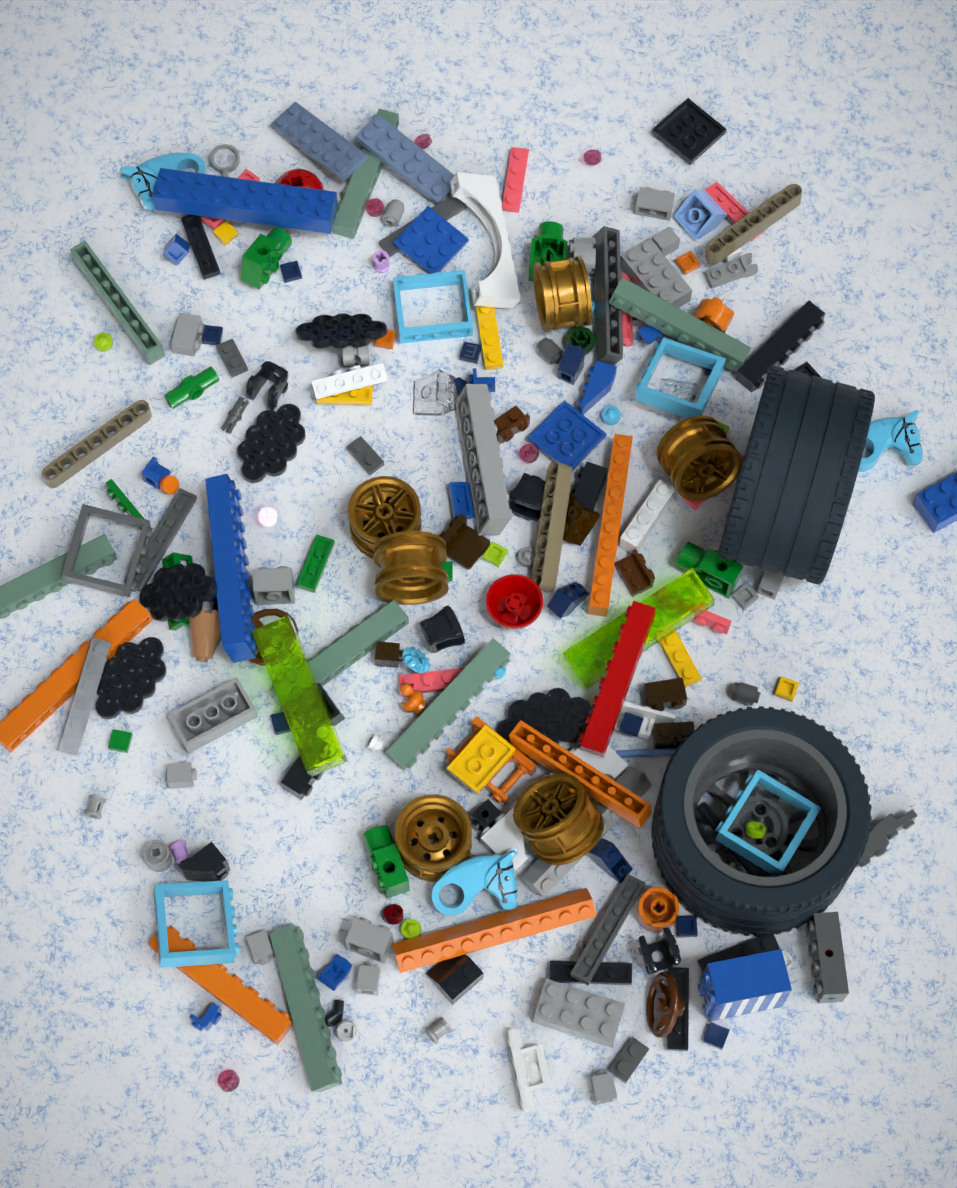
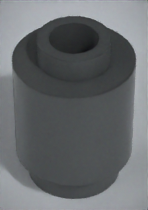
(550, 350)
(745, 693)

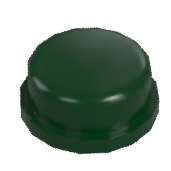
(582, 337)

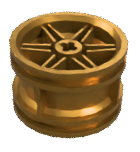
(562, 293)
(699, 458)
(377, 492)
(411, 567)
(428, 809)
(558, 819)

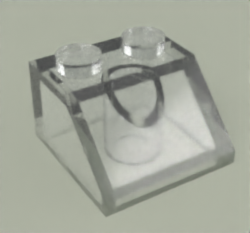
(434, 394)

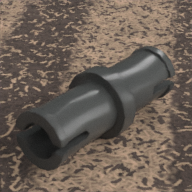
(235, 415)

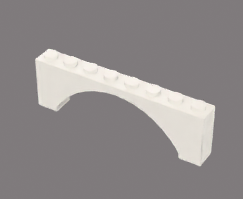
(482, 196)
(506, 834)

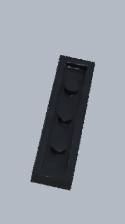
(200, 246)
(757, 945)
(606, 974)
(678, 1038)

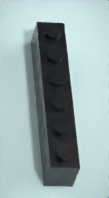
(781, 345)

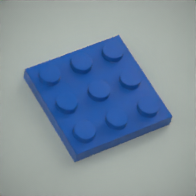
(430, 241)
(567, 436)

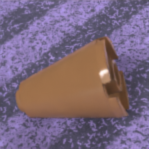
(205, 634)

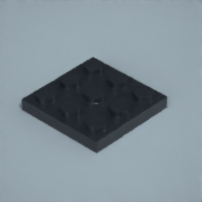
(689, 131)

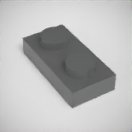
(232, 358)
(365, 455)
(629, 1060)

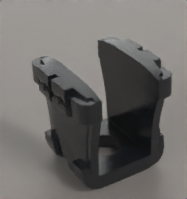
(266, 373)
(527, 497)
(442, 630)
(666, 946)

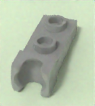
(731, 271)

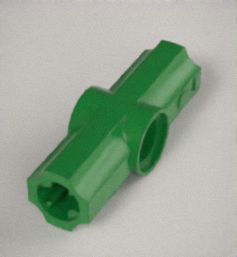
(191, 387)

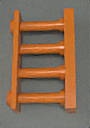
(524, 765)

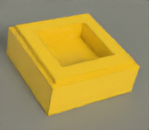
(225, 233)
(786, 689)

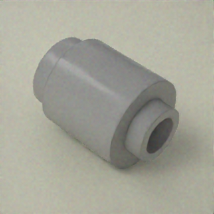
(393, 213)

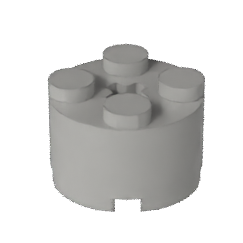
(584, 248)

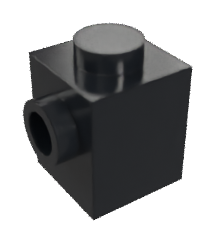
(485, 816)

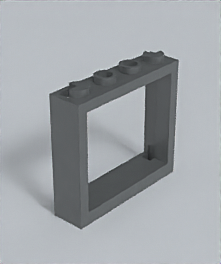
(136, 567)

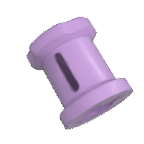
(381, 261)
(180, 852)

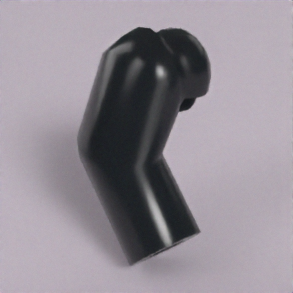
(336, 1015)

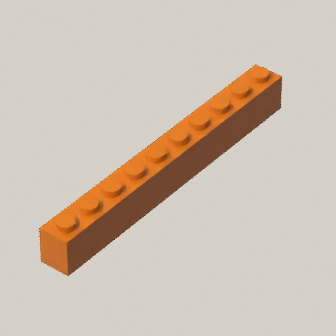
(610, 525)
(63, 681)
(493, 930)

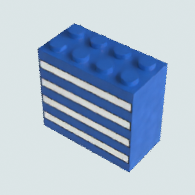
(744, 985)

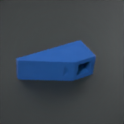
(599, 385)

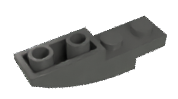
(885, 829)

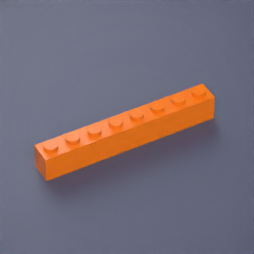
(594, 782)
(230, 991)

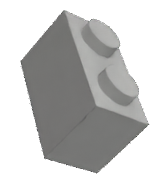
(654, 203)
(187, 334)

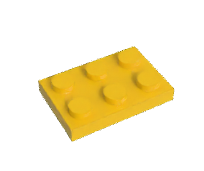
(481, 759)

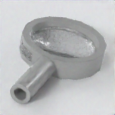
(224, 159)

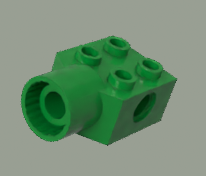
(547, 245)
(264, 256)
(714, 572)
(384, 858)

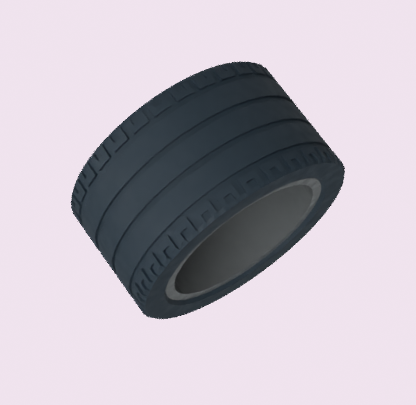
(797, 475)
(796, 753)

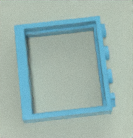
(439, 331)
(672, 403)
(747, 850)
(200, 957)

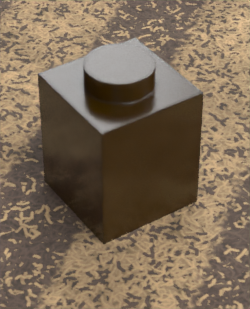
(388, 654)

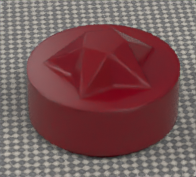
(393, 914)

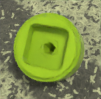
(103, 342)
(755, 829)
(410, 929)

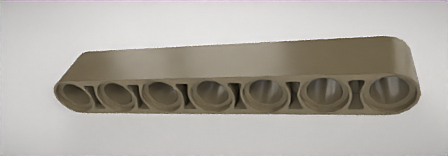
(753, 224)
(93, 452)
(551, 525)

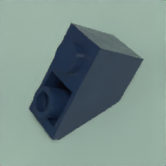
(571, 364)
(567, 599)
(610, 860)

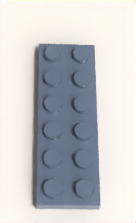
(319, 141)
(406, 158)

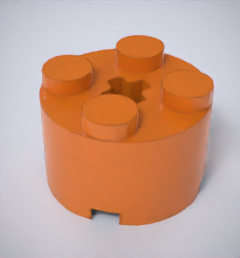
(714, 313)
(665, 901)

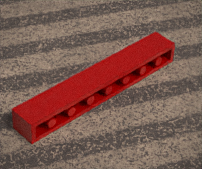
(618, 678)

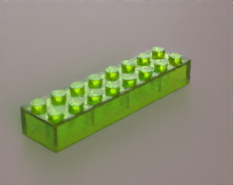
(675, 606)
(300, 696)

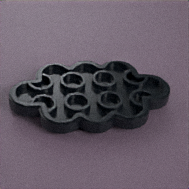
(341, 330)
(271, 443)
(178, 592)
(130, 678)
(551, 714)

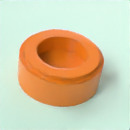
(169, 484)

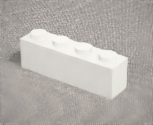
(647, 517)

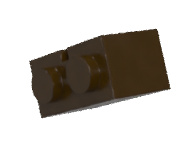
(665, 694)
(665, 733)

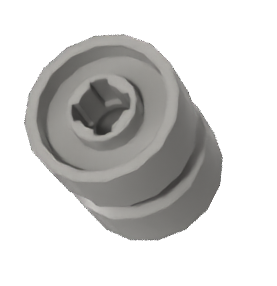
(355, 355)
(157, 855)

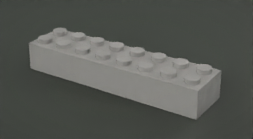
(483, 459)

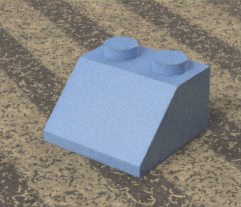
(699, 214)

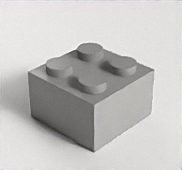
(273, 586)
(369, 940)

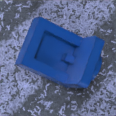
(490, 381)
(335, 972)
(211, 1017)

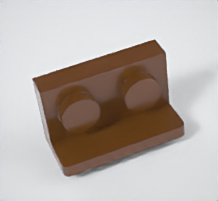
(511, 423)
(635, 573)

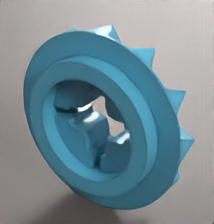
(416, 660)

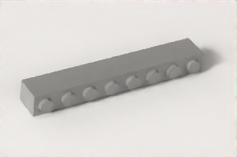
(543, 877)

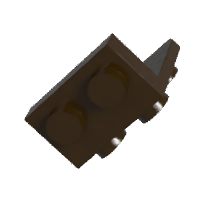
(578, 521)
(464, 543)

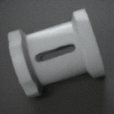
(95, 807)
(438, 1030)

